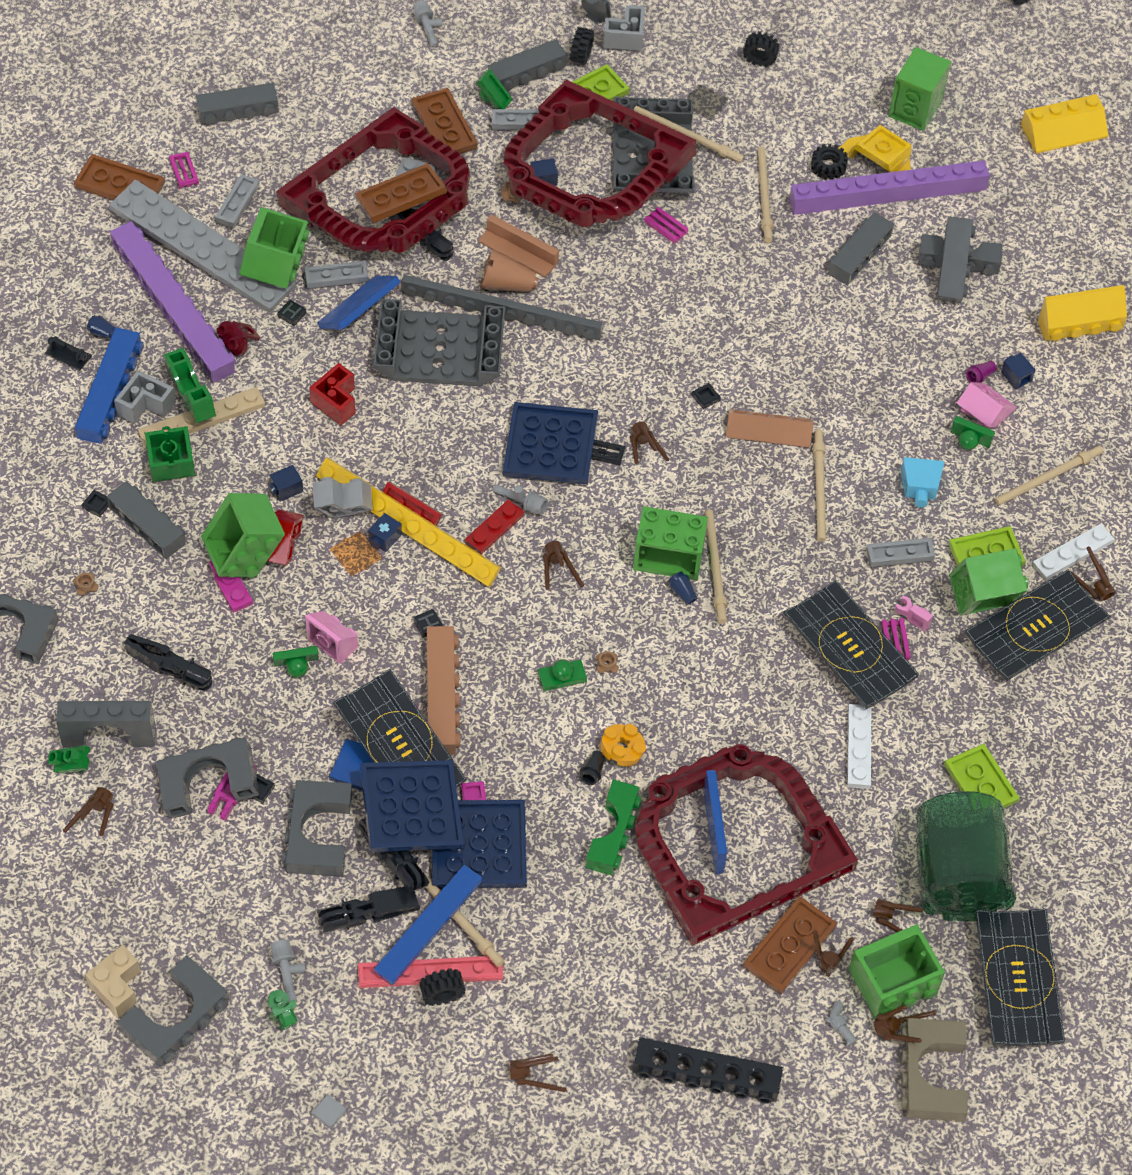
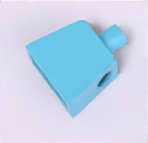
(921, 479)

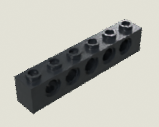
(719, 1064)

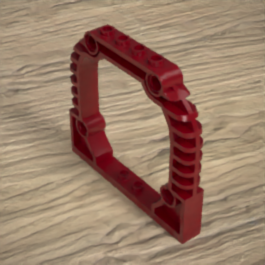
(573, 102)
(390, 130)
(703, 915)

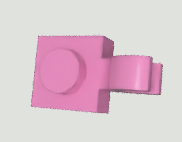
(916, 615)

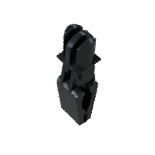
(434, 241)
(162, 660)
(401, 864)
(381, 906)

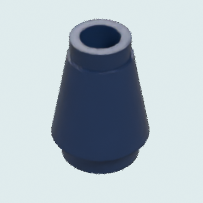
(100, 327)
(682, 587)

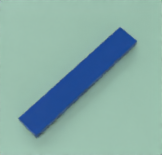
(428, 925)

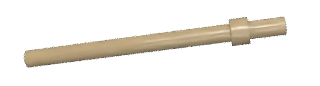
(723, 150)
(766, 222)
(819, 452)
(1081, 458)
(719, 600)
(484, 945)

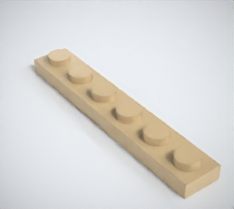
(225, 409)

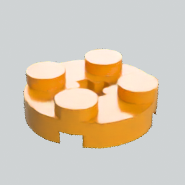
(625, 734)

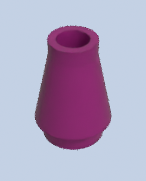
(980, 372)

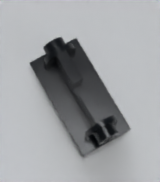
(67, 353)

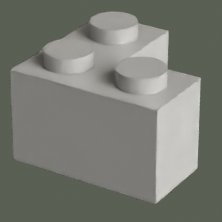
(627, 32)
(144, 393)
(342, 499)

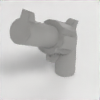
(839, 1023)

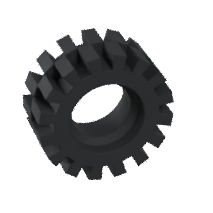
(763, 42)
(582, 45)
(832, 153)
(442, 987)

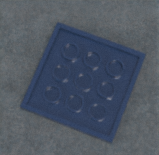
(550, 443)
(411, 806)
(492, 845)

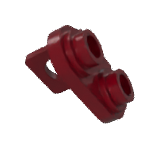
(235, 337)

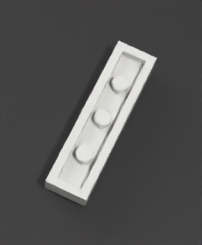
(1072, 552)
(859, 747)

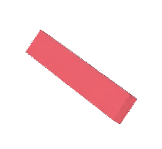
(472, 969)

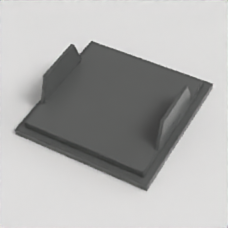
(596, 10)

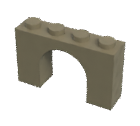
(921, 1098)

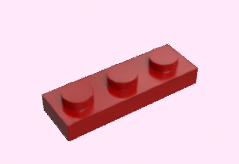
(413, 503)
(494, 527)

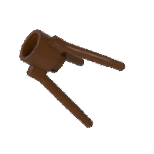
(643, 435)
(556, 554)
(1103, 587)
(98, 801)
(886, 909)
(829, 960)
(887, 1025)
(521, 1069)

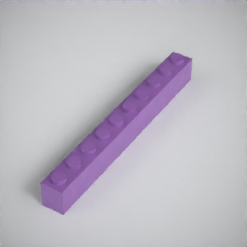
(889, 187)
(173, 302)

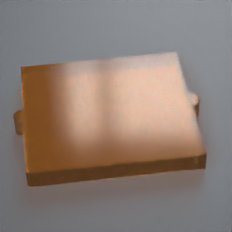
(355, 553)

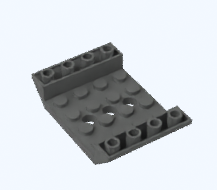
(626, 142)
(409, 339)

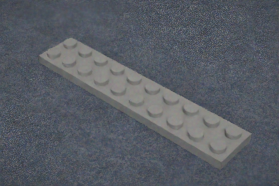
(194, 242)

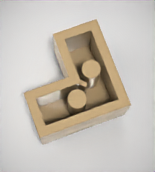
(110, 979)

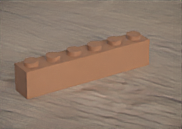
(442, 684)

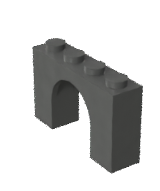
(38, 627)
(131, 716)
(178, 771)
(310, 799)
(163, 1042)

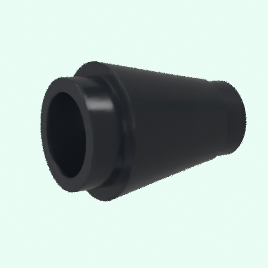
(592, 769)

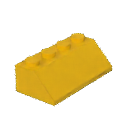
(1065, 123)
(1083, 313)

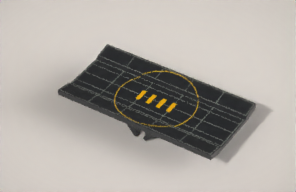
(1036, 625)
(851, 645)
(391, 724)
(1019, 978)

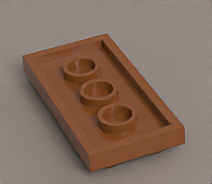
(444, 120)
(111, 178)
(400, 193)
(789, 945)

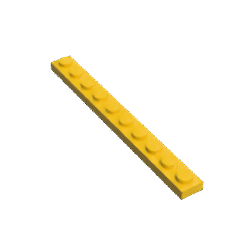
(420, 528)

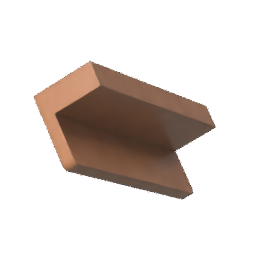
(519, 246)
(769, 428)

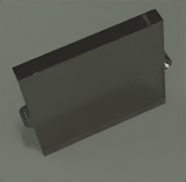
(707, 102)

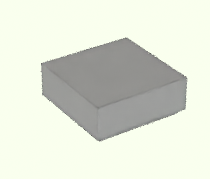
(329, 1111)

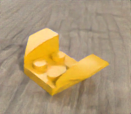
(882, 148)

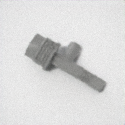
(424, 15)
(532, 502)
(282, 955)

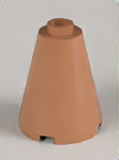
(507, 274)

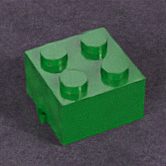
(169, 453)

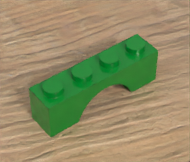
(193, 394)
(605, 851)

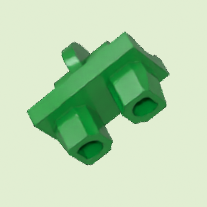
(69, 759)
(282, 1009)

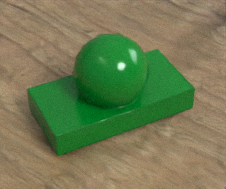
(493, 91)
(971, 434)
(296, 660)
(562, 674)

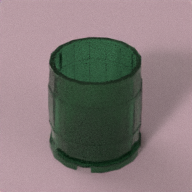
(963, 855)

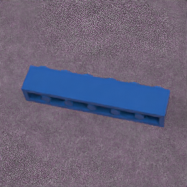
(107, 385)

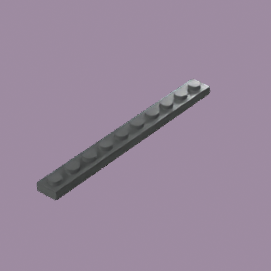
(513, 310)

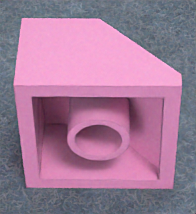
(985, 405)
(330, 635)

